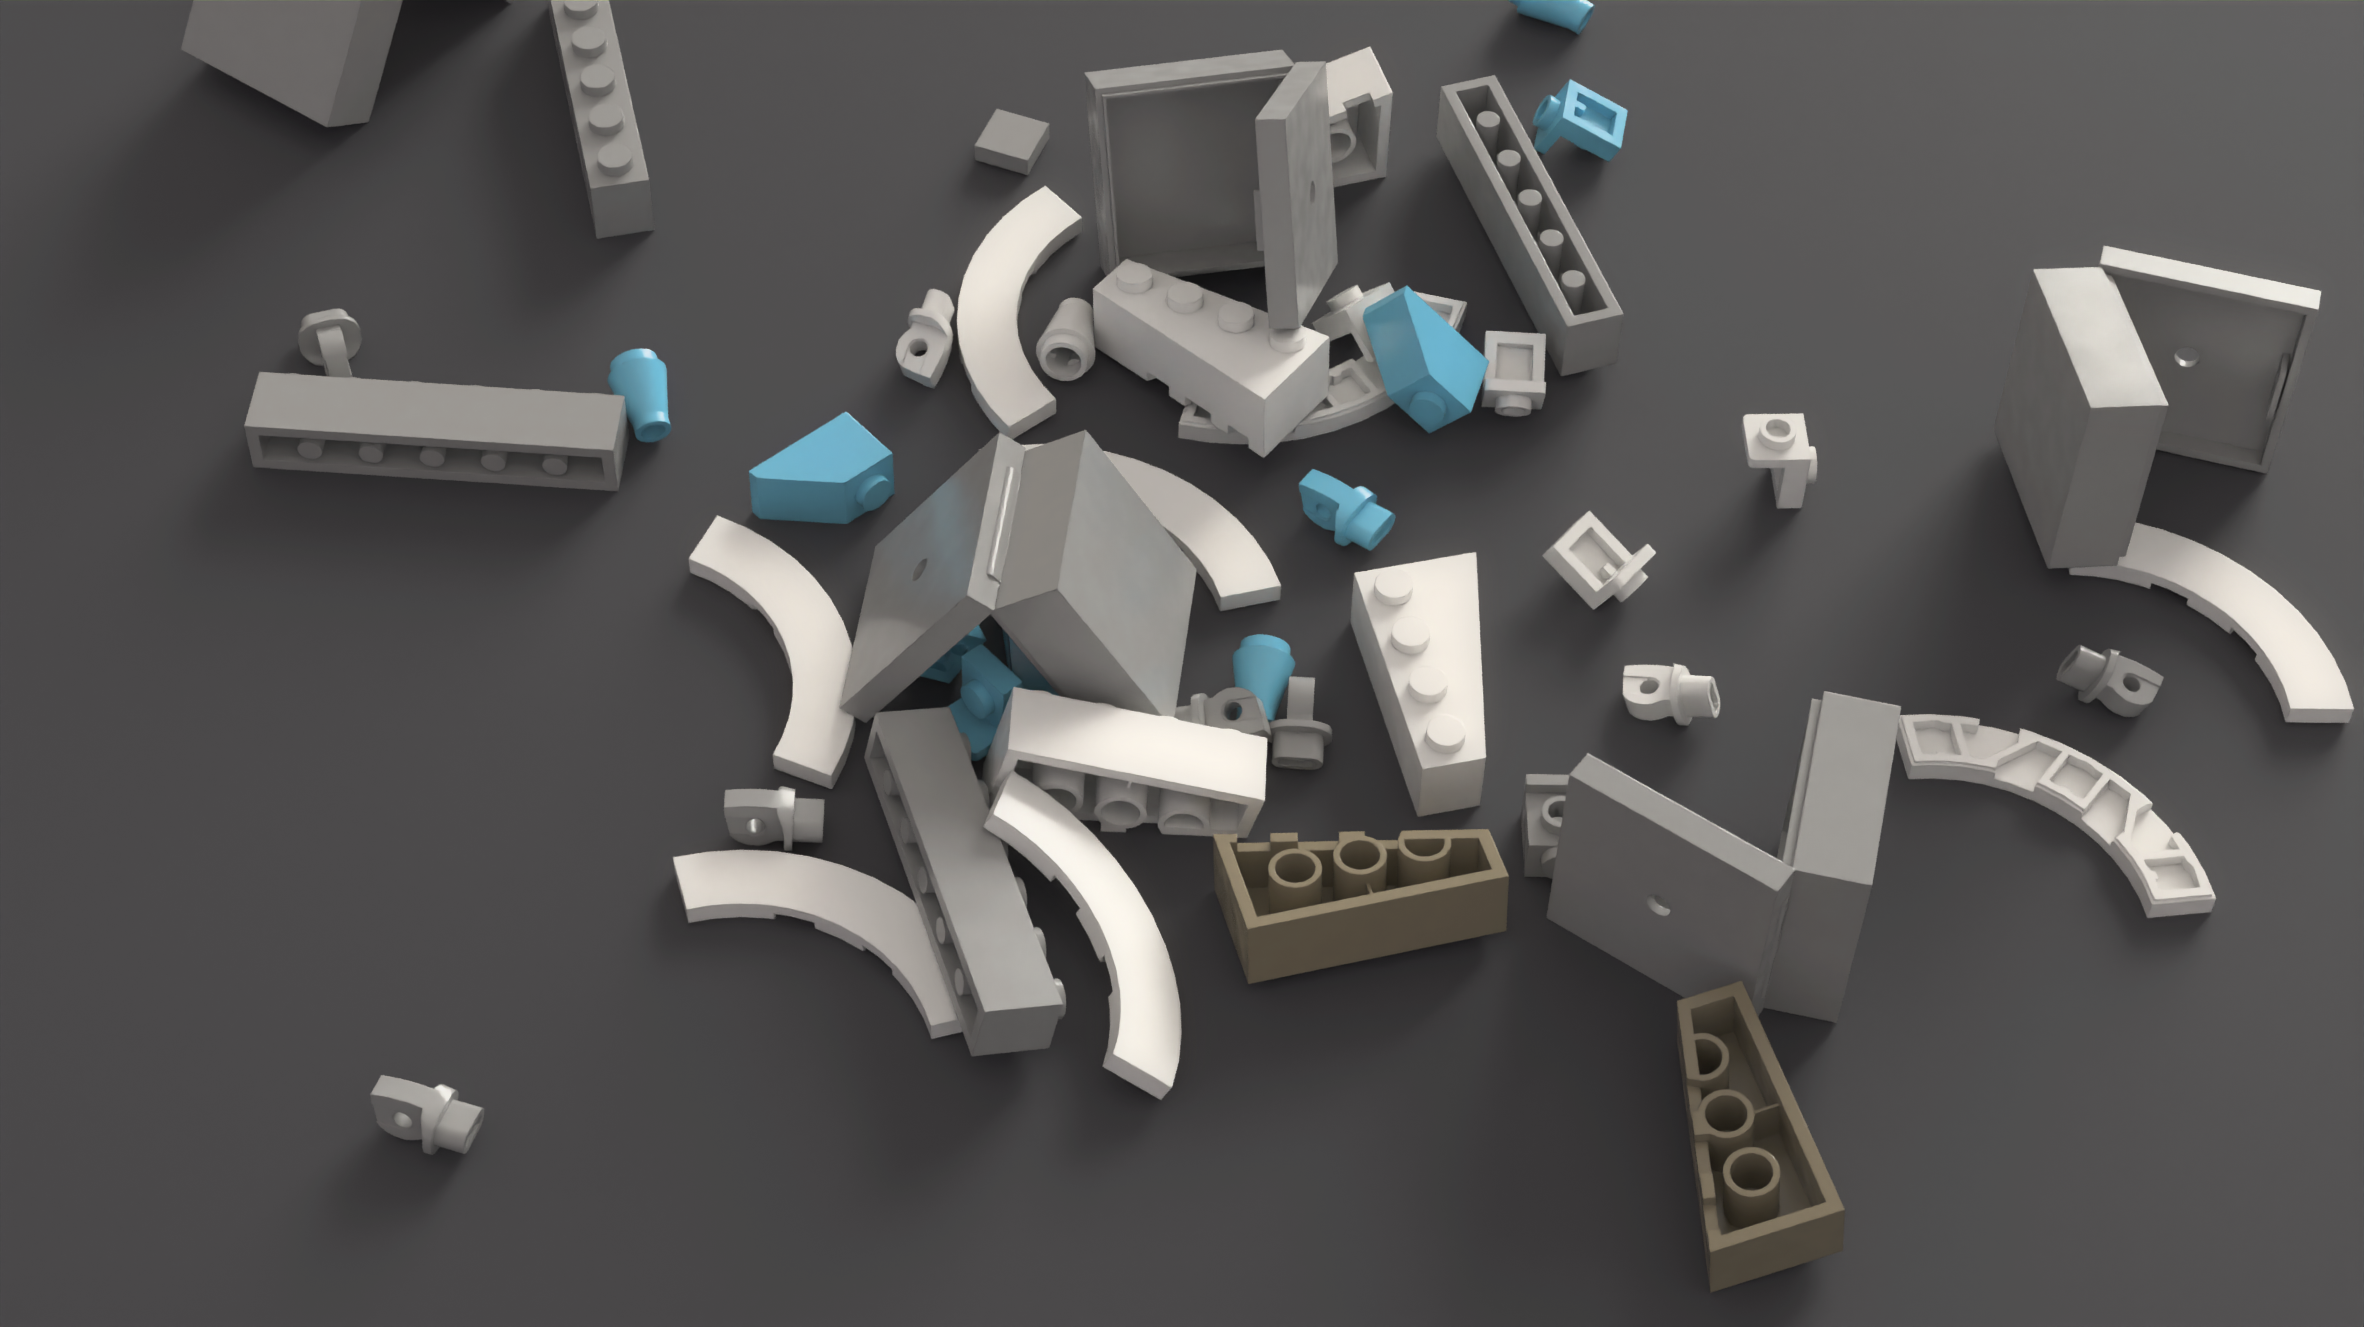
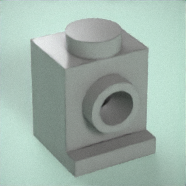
(1542, 821)

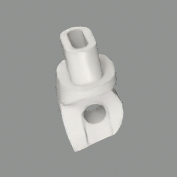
(930, 332)
(1665, 691)

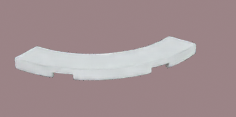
(991, 305)
(1353, 393)
(1207, 534)
(2239, 601)
(808, 633)
(2073, 786)
(836, 901)
(1121, 928)

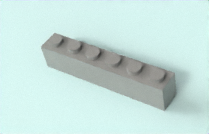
(602, 117)
(1529, 226)
(437, 431)
(963, 882)

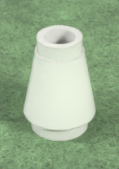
(1068, 342)

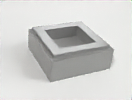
(1012, 141)

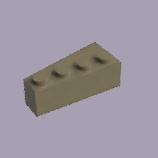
(1355, 897)
(1754, 1159)

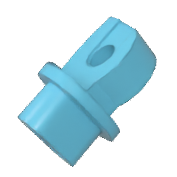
(1345, 510)

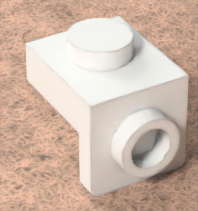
(1347, 316)
(1514, 372)
(1782, 446)
(1597, 562)

